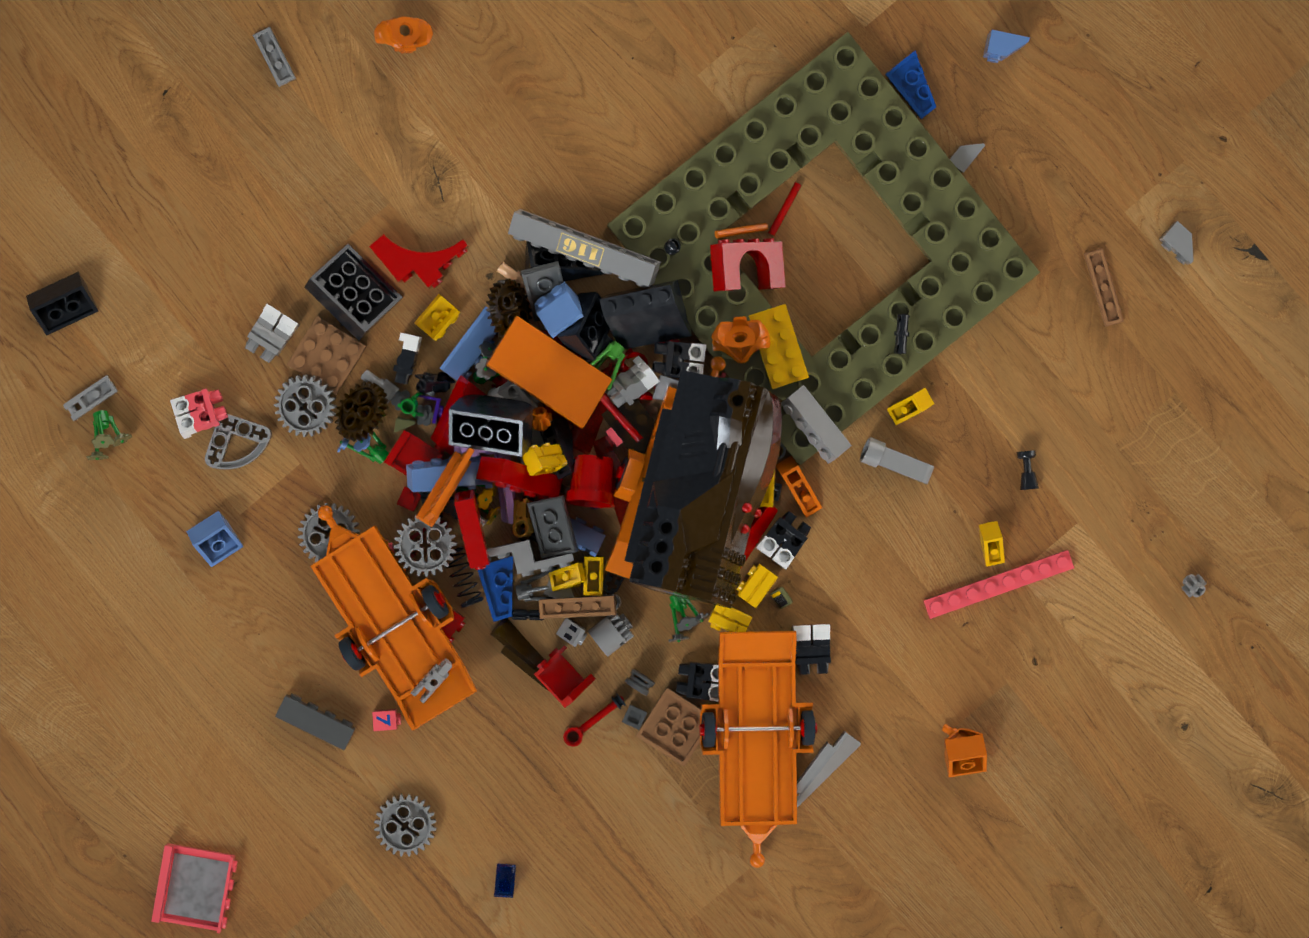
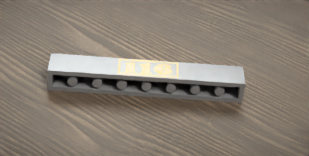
(584, 247)

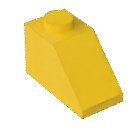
(910, 406)
(991, 543)

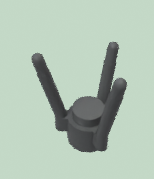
(526, 591)

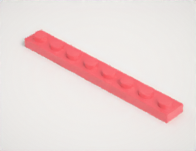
(998, 584)

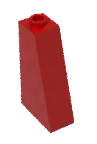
(441, 433)
(471, 529)

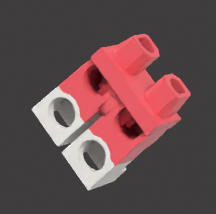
(197, 411)

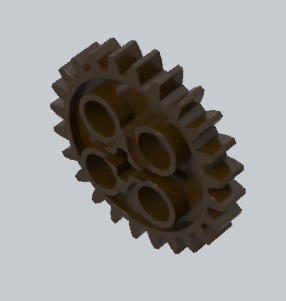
(505, 296)
(361, 411)

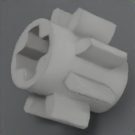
(1194, 585)

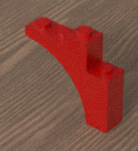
(426, 265)

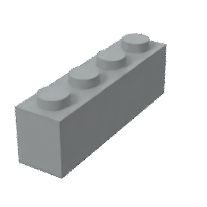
(815, 424)

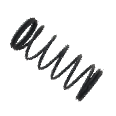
(471, 601)

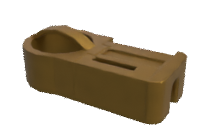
(520, 516)

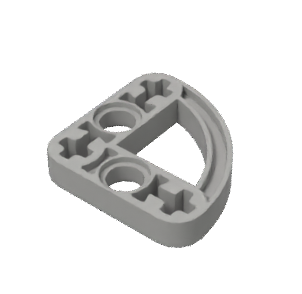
(227, 432)

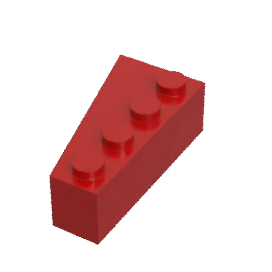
(516, 477)

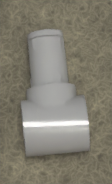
(388, 386)

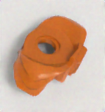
(389, 33)
(740, 338)

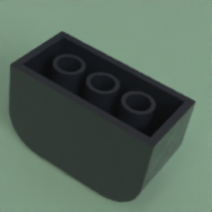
(491, 424)

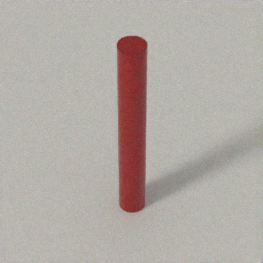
(784, 209)
(620, 417)

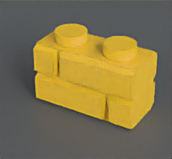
(544, 459)
(594, 575)
(756, 585)
(729, 619)

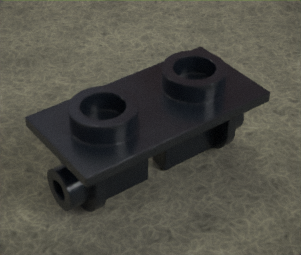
(438, 382)

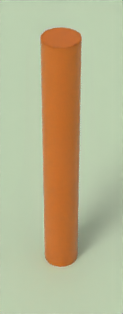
(741, 230)

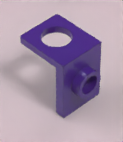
(438, 408)

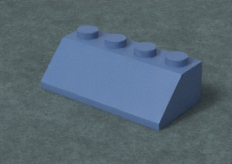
(467, 350)

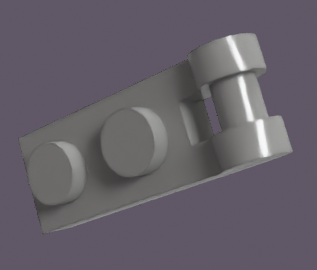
(91, 397)

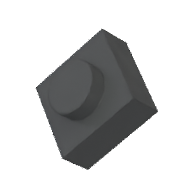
(634, 717)

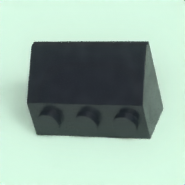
(61, 303)
(589, 332)

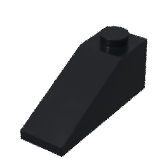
(561, 434)

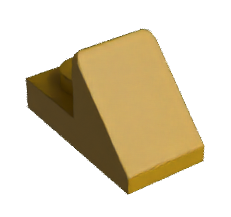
(567, 577)

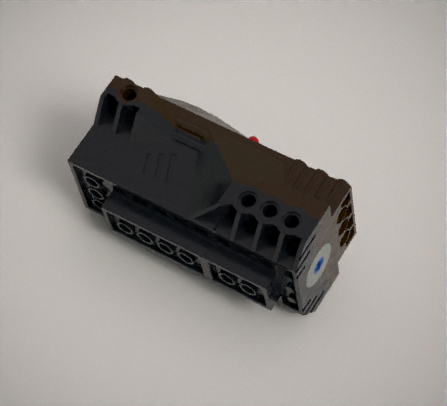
(704, 488)

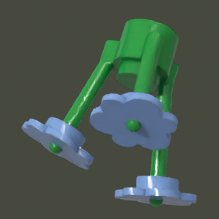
(376, 453)

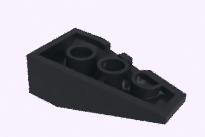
(569, 269)

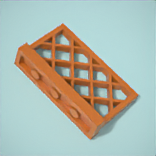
(444, 487)

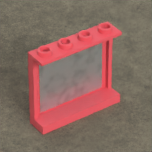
(194, 887)

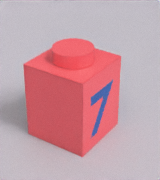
(386, 719)

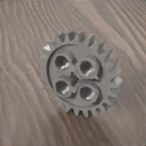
(317, 393)
(407, 545)
(320, 549)
(416, 811)

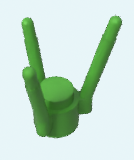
(613, 351)

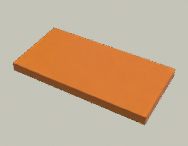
(549, 372)

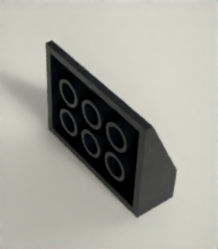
(353, 292)
(646, 315)

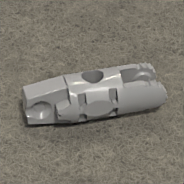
(439, 673)

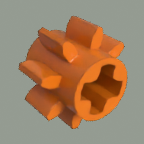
(541, 419)

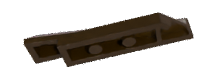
(518, 648)

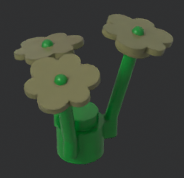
(101, 422)

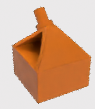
(964, 752)

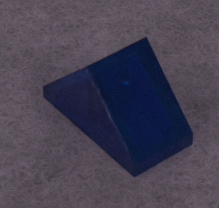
(505, 881)

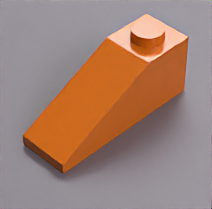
(798, 486)

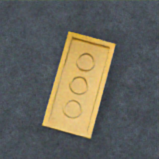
(783, 357)

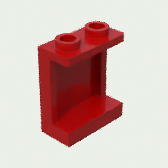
(410, 449)

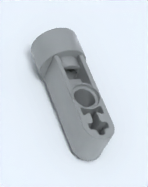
(875, 454)

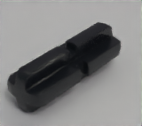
(521, 614)

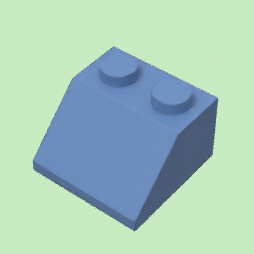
(1002, 44)
(558, 309)
(214, 539)

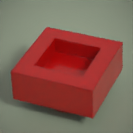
(409, 499)

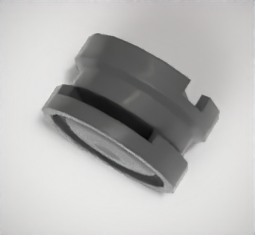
(639, 684)

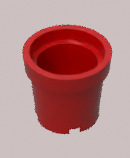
(591, 482)

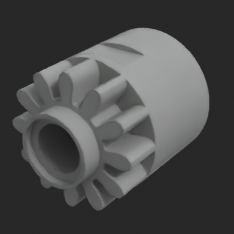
(611, 633)

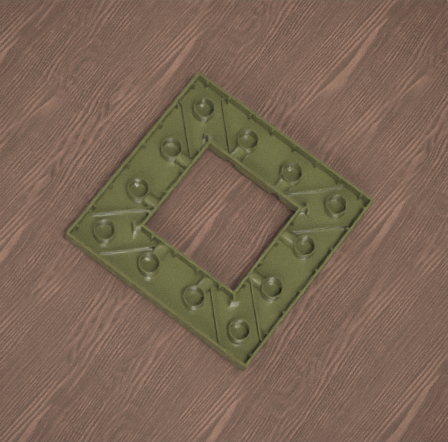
(850, 104)

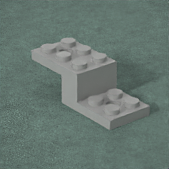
(525, 558)

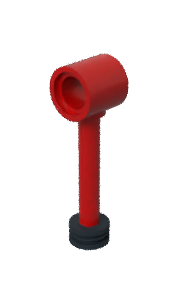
(617, 701)

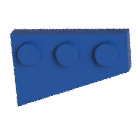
(911, 84)
(498, 586)

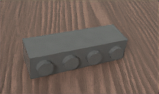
(315, 722)

